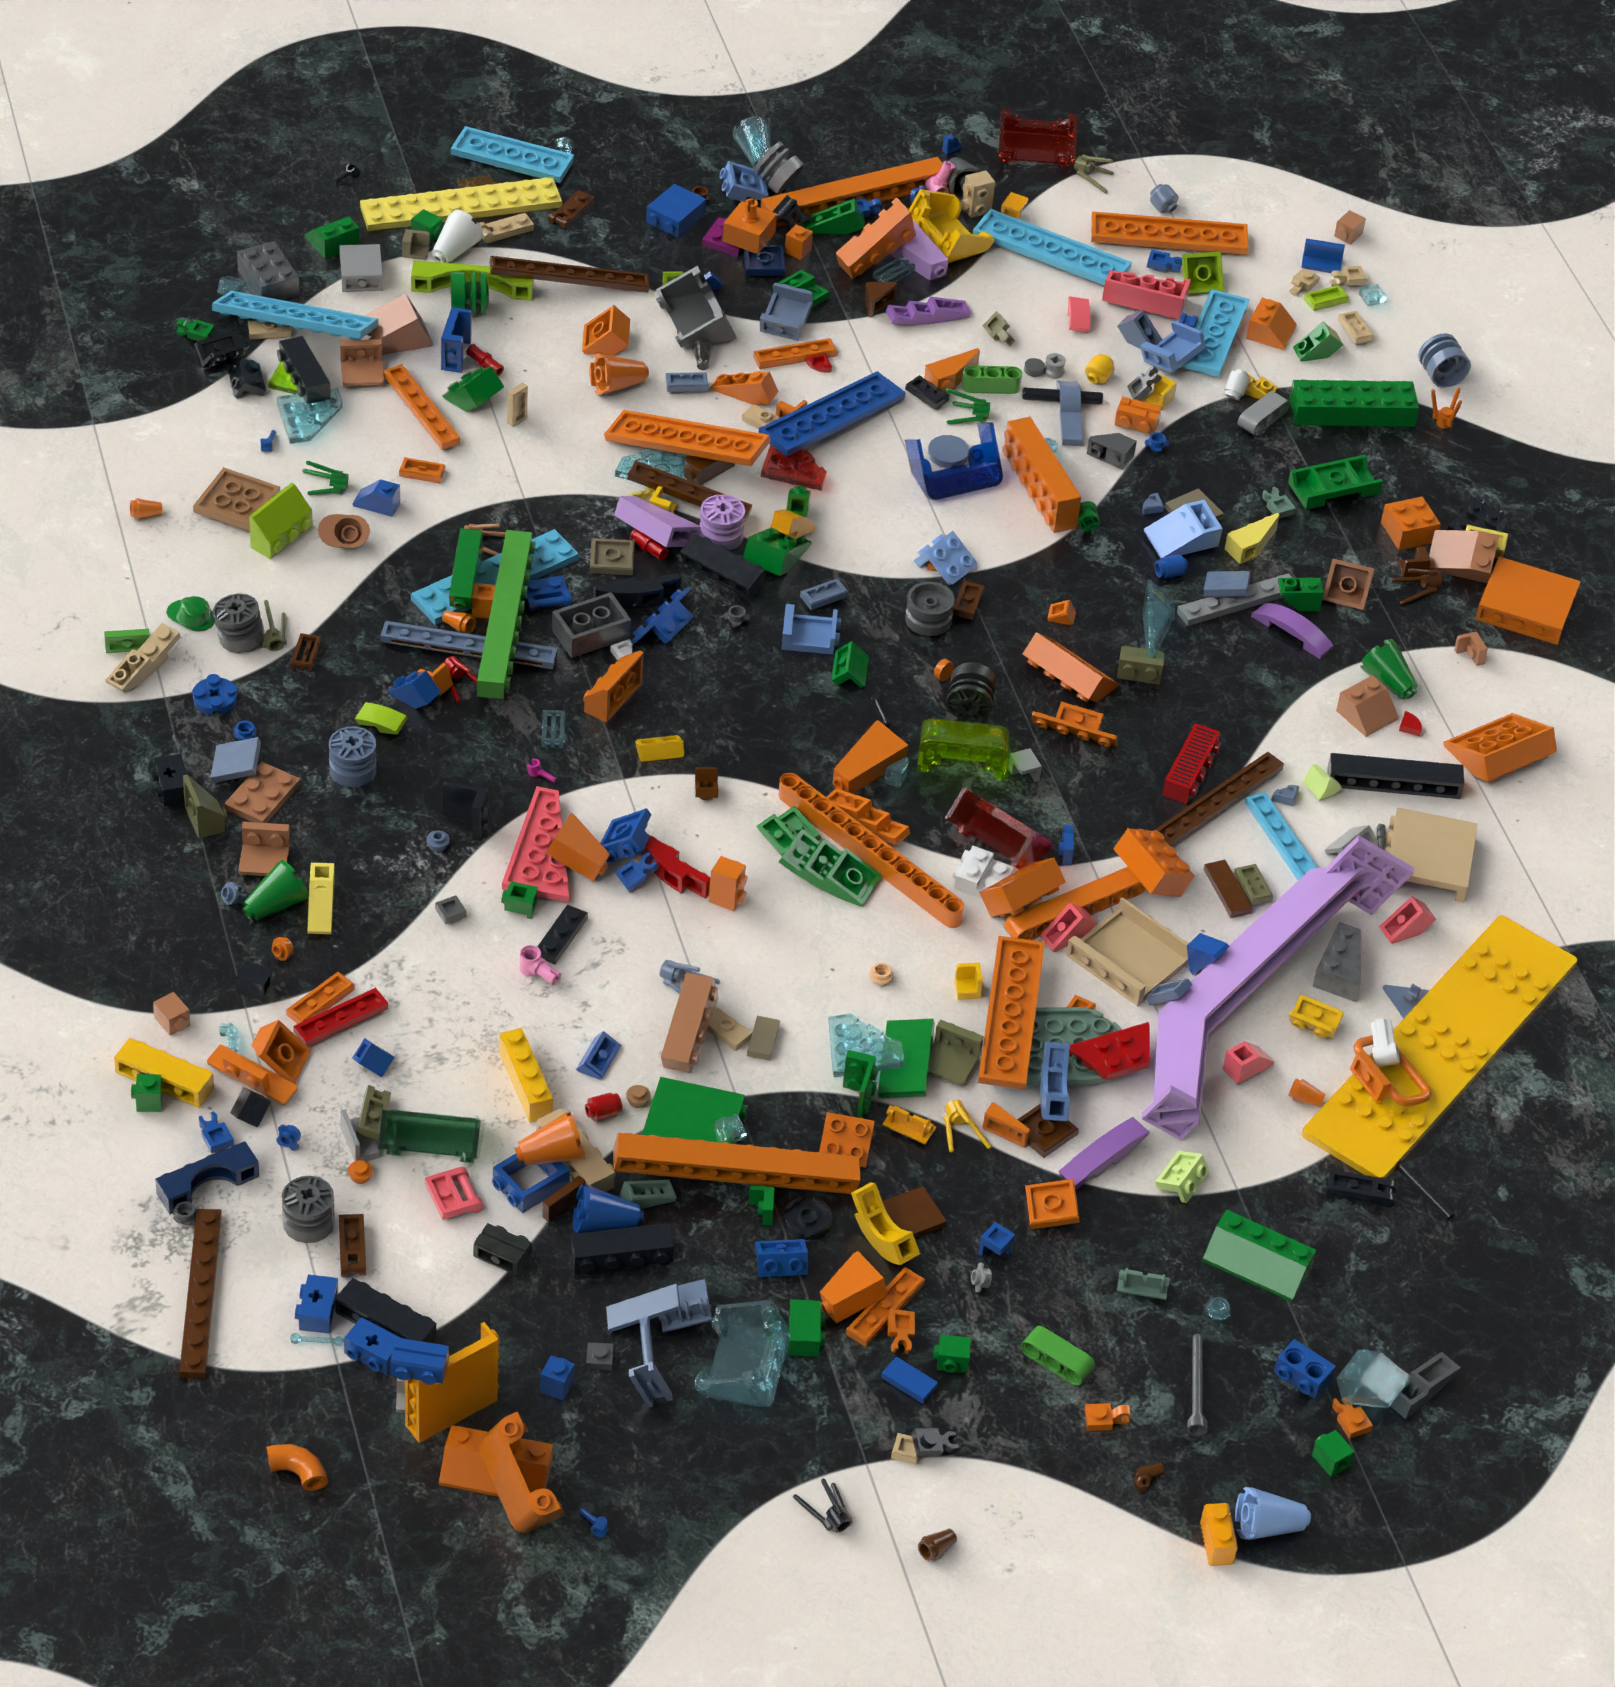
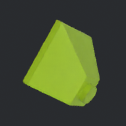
(1204, 272)

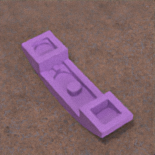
(1295, 624)

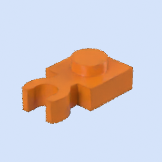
(902, 1327)
(1351, 1419)

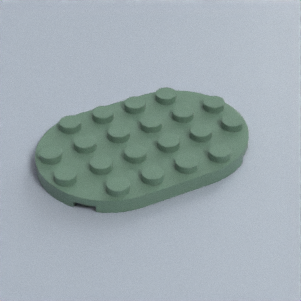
(1066, 1026)

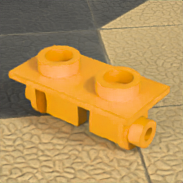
(908, 1125)

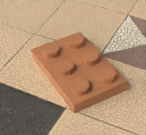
(262, 794)

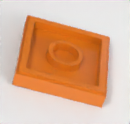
(1052, 1204)

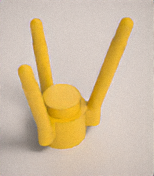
(958, 1115)

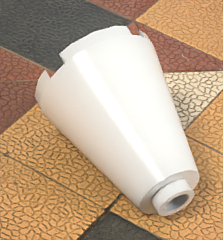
(456, 237)

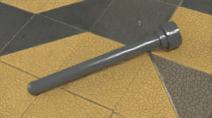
(1197, 1424)

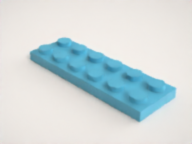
(512, 154)
(1219, 325)

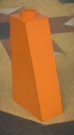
(869, 758)

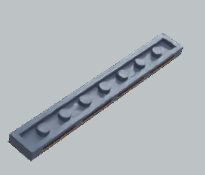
(462, 643)

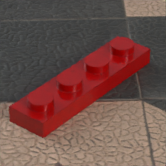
(340, 1017)

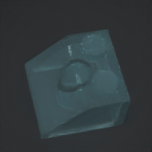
(1371, 1380)

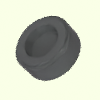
(1034, 367)

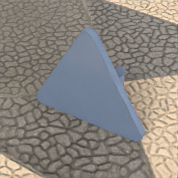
(1404, 997)

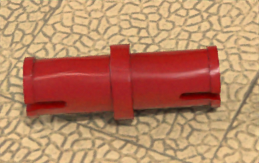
(484, 359)
(649, 545)

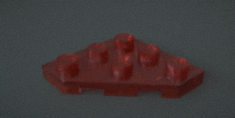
(794, 469)

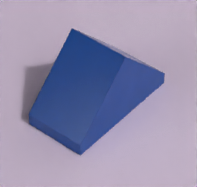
(1203, 951)

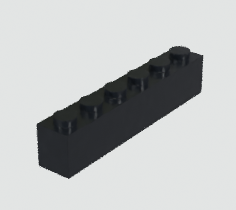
(1397, 775)

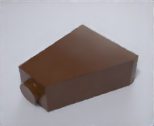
(702, 470)

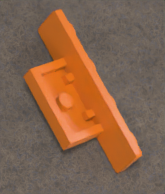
(1076, 721)
(252, 1075)

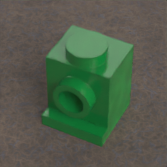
(520, 898)

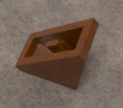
(879, 295)

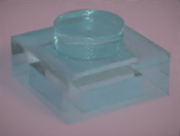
(1372, 295)

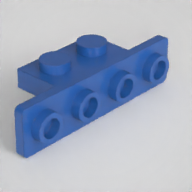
(669, 621)

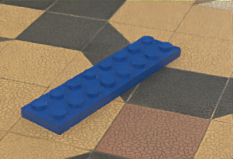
(832, 413)

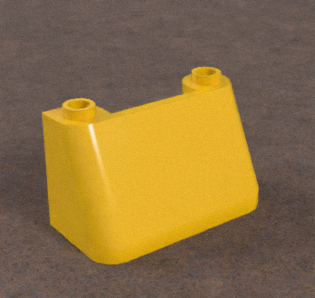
(937, 217)

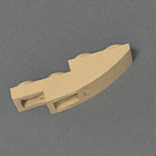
(145, 661)

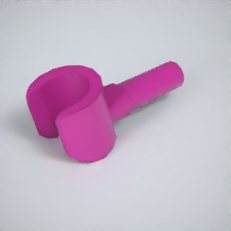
(535, 770)

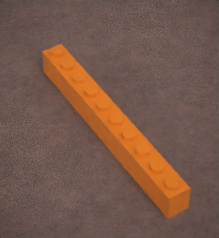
(876, 185)
(736, 1163)

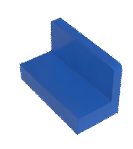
(1322, 255)

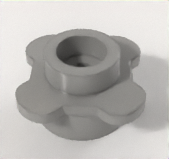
(981, 1277)

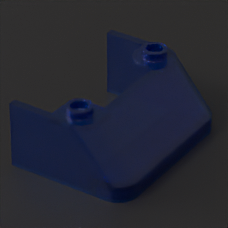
(981, 472)

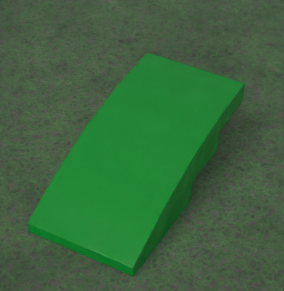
(830, 869)

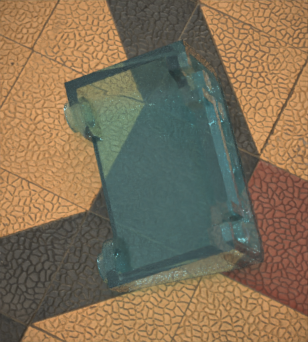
(747, 1354)

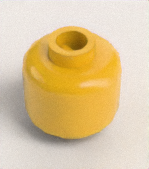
(1099, 369)

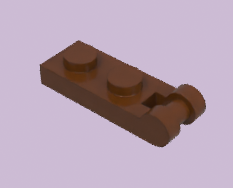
(572, 209)
(352, 1244)

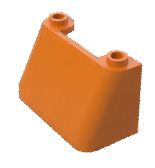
(524, 1509)

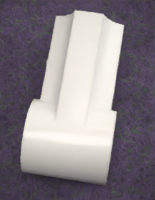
(1385, 1048)

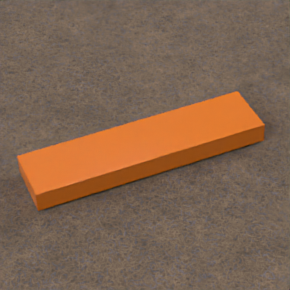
(793, 353)
(875, 1316)

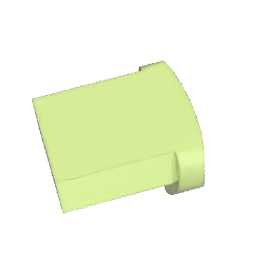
(1321, 783)

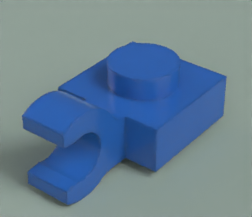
(869, 206)

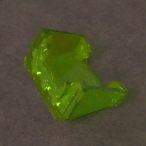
(964, 742)

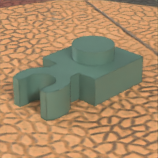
(1278, 504)

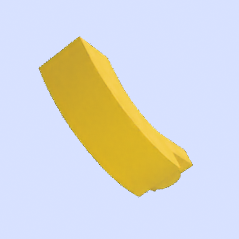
(881, 1232)

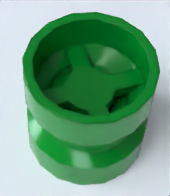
(1088, 516)

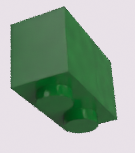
(805, 1328)

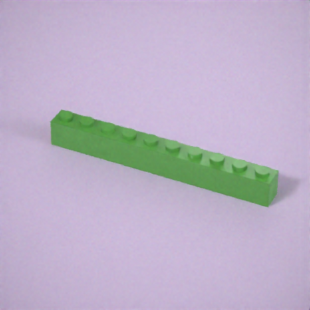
(504, 615)

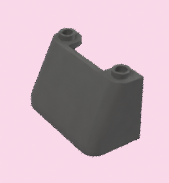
(694, 310)

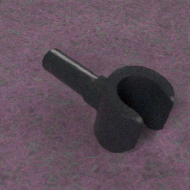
(351, 170)

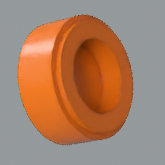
(943, 670)

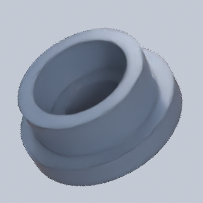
(438, 841)

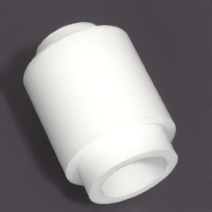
(1237, 384)

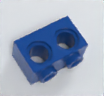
(1304, 1369)

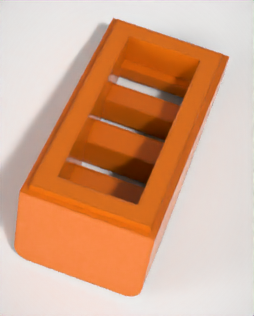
(1005, 1125)

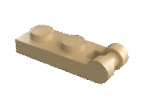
(506, 228)

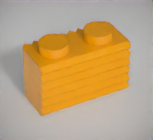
(1218, 1534)

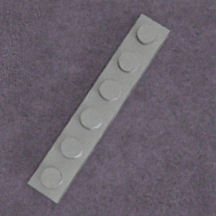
(1218, 606)

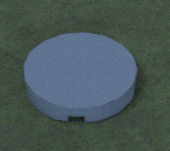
(948, 451)

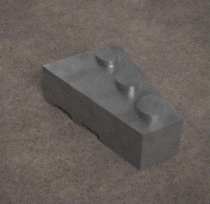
(1341, 964)

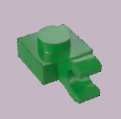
(197, 330)

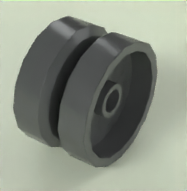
(929, 608)

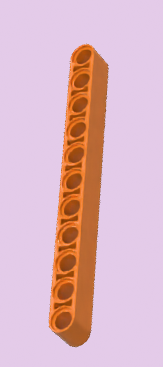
(871, 849)

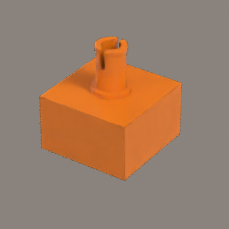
(749, 226)

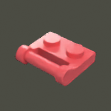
(447, 1196)

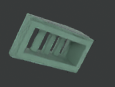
(633, 1189)

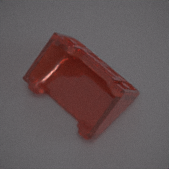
(1037, 139)

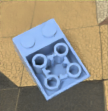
(1185, 530)

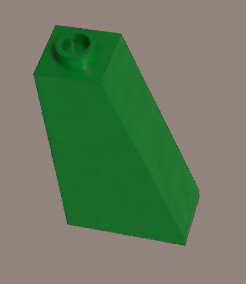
(466, 568)

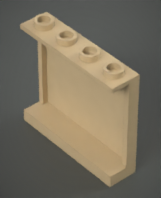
(1435, 847)
(1130, 952)

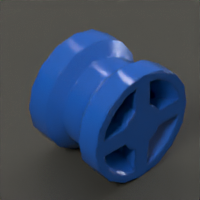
(1188, 320)

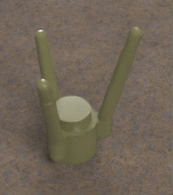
(1085, 165)
(274, 639)

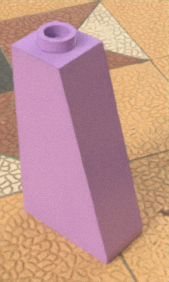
(924, 254)
(656, 522)

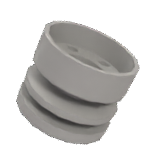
(778, 167)

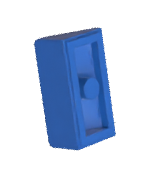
(599, 1056)

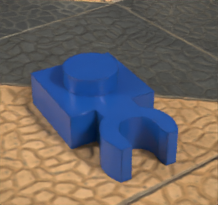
(1162, 260)
(1066, 847)
(634, 874)
(215, 1135)

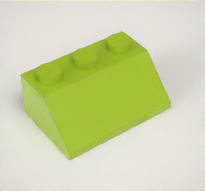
(279, 521)

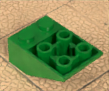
(775, 550)

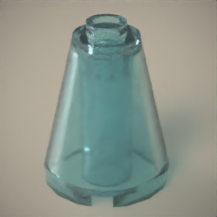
(753, 138)

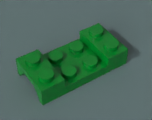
(1333, 480)

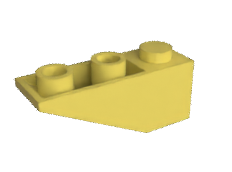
(1250, 540)
(321, 898)

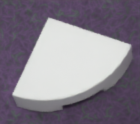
(621, 649)

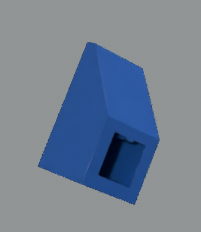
(415, 689)

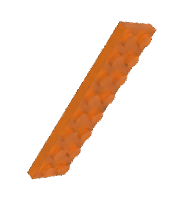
(1169, 233)
(687, 437)
(1011, 1013)

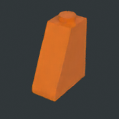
(579, 849)
(852, 1288)

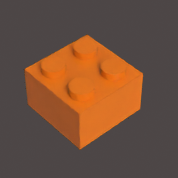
(1409, 523)

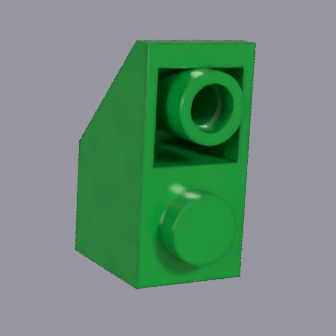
(1318, 344)
(1302, 593)

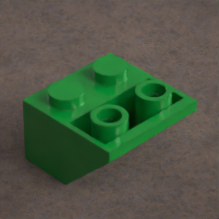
(474, 388)

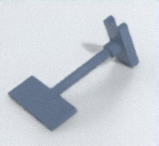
(641, 1310)

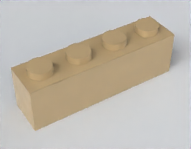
(593, 1167)

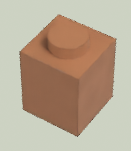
(1349, 227)
(171, 1013)

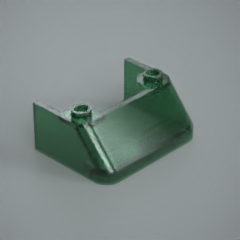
(431, 1134)

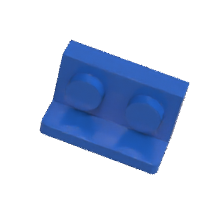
(781, 1258)

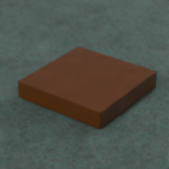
(1047, 1135)
(915, 1212)

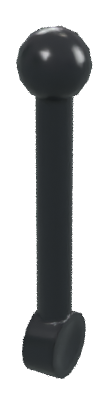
(875, 698)

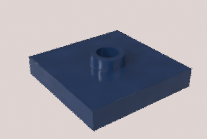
(767, 263)

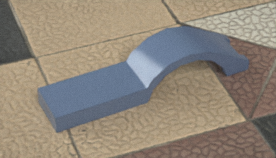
(1070, 413)

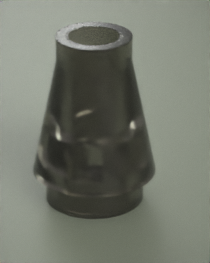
(702, 352)

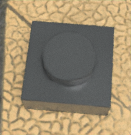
(450, 909)
(599, 1356)

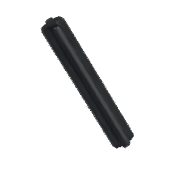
(1054, 395)

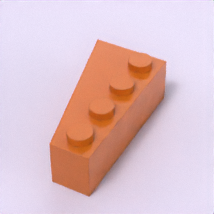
(877, 240)

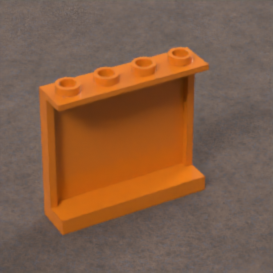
(1527, 600)

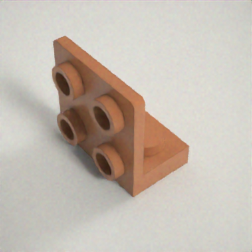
(263, 847)

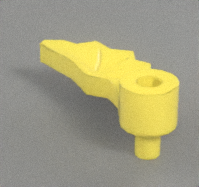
(643, 495)

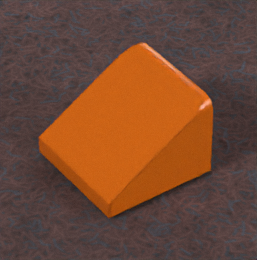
(1062, 613)

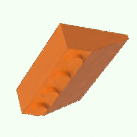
(1502, 746)

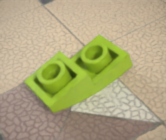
(381, 717)

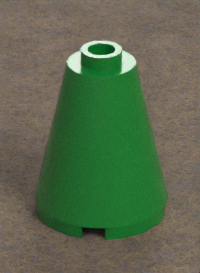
(1391, 669)
(275, 892)

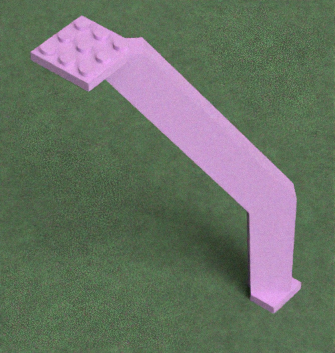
(1357, 875)

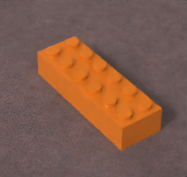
(1041, 474)

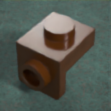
(706, 783)

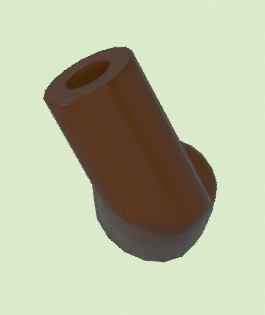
(1145, 1474)

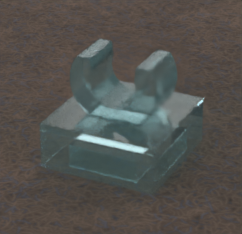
(730, 1129)

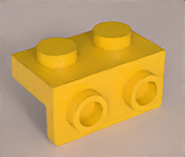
(1316, 1016)

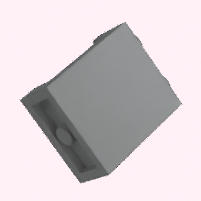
(361, 268)

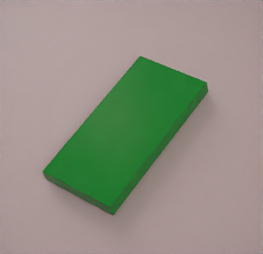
(917, 1048)

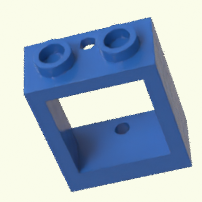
(524, 1200)

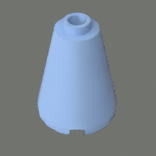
(1268, 1514)

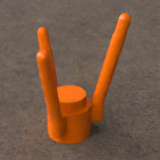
(1445, 416)

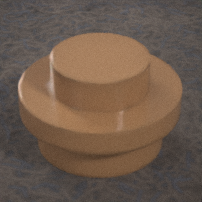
(638, 1096)

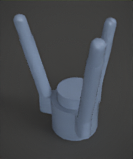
(674, 972)

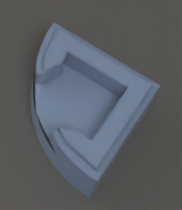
(1153, 504)
(1286, 795)

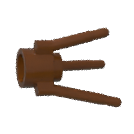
(1430, 580)

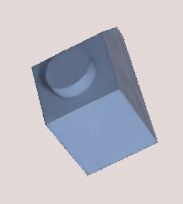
(1138, 329)

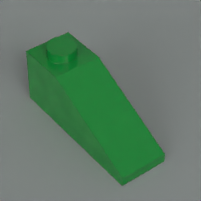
(837, 219)

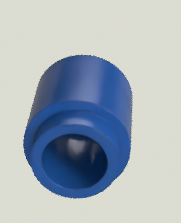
(1171, 566)

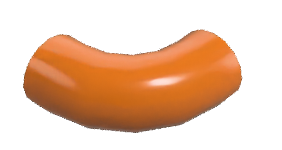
(300, 1462)

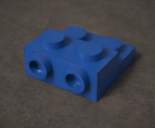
(626, 835)

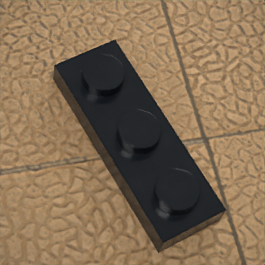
(562, 933)

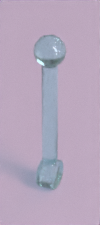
(296, 1338)

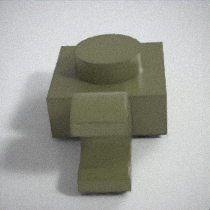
(997, 327)

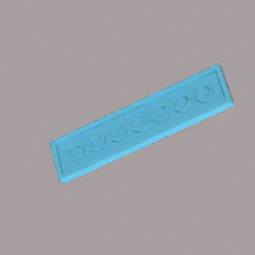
(1050, 247)
(295, 314)
(550, 555)

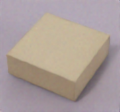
(904, 1449)

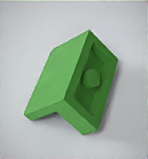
(125, 640)

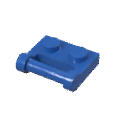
(547, 593)

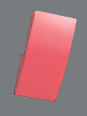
(1079, 314)

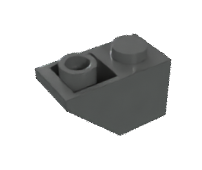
(1112, 449)

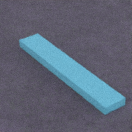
(1280, 834)

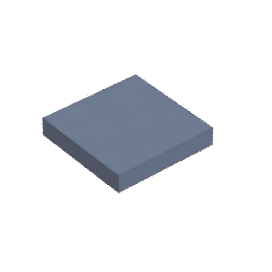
(1227, 584)
(235, 759)

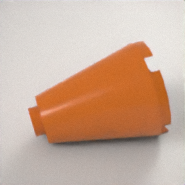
(615, 373)
(552, 1143)

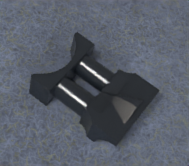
(788, 207)

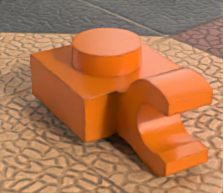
(1101, 1417)

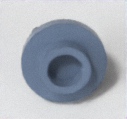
(231, 893)

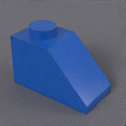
(379, 497)

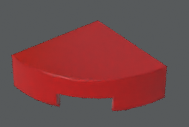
(819, 363)
(1410, 724)

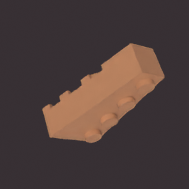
(689, 1022)

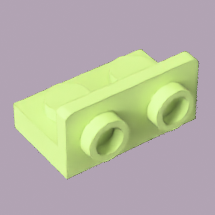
(1183, 1174)

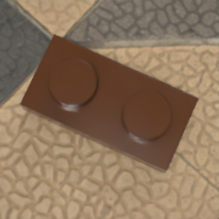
(968, 600)

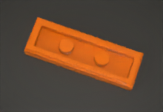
(321, 998)

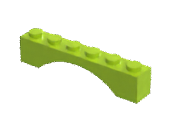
(433, 276)

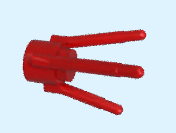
(456, 671)

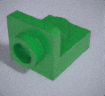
(764, 1198)

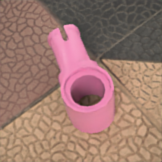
(940, 181)
(534, 965)

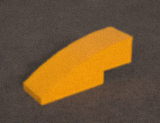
(791, 523)

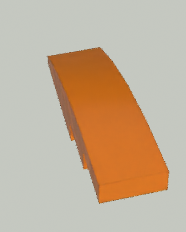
(873, 819)

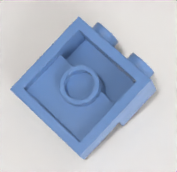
(742, 183)

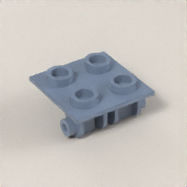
(693, 1305)

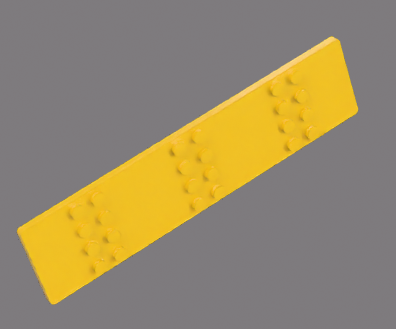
(1448, 1043)

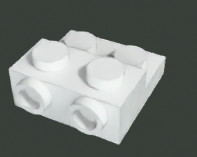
(979, 871)

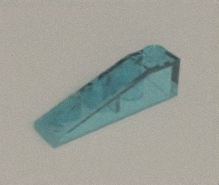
(1156, 618)

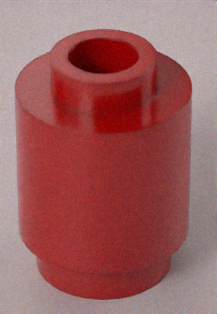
(603, 1106)

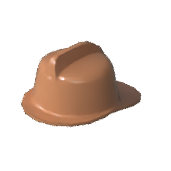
(343, 530)

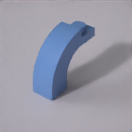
(1053, 1083)

